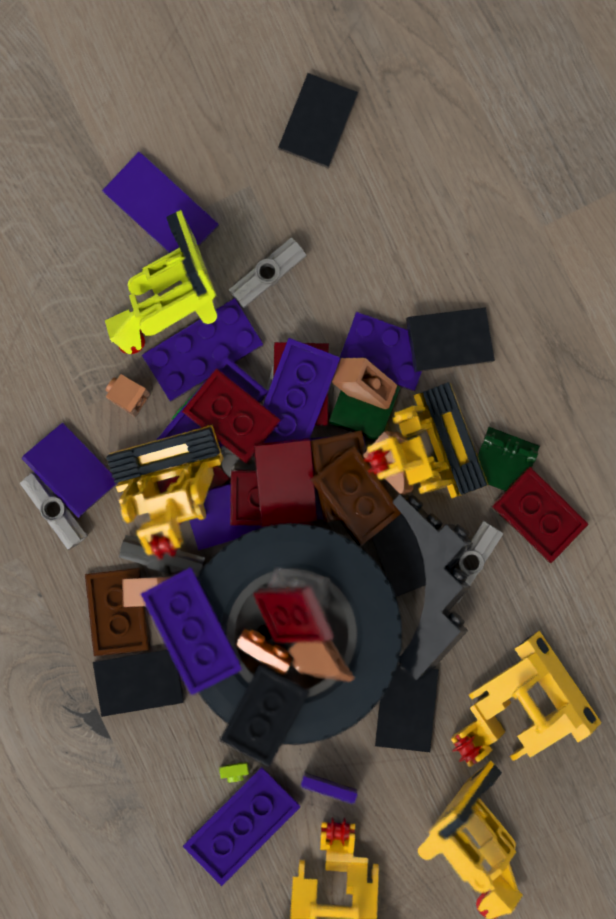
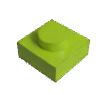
(234, 772)

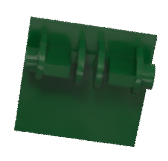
(505, 457)

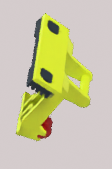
(162, 311)

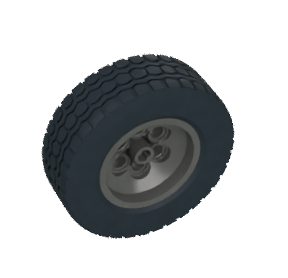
(360, 617)

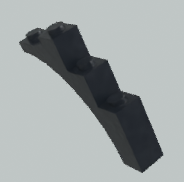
(441, 549)

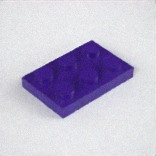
(384, 347)

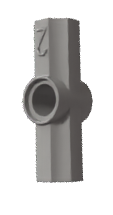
(281, 261)
(65, 523)
(483, 544)

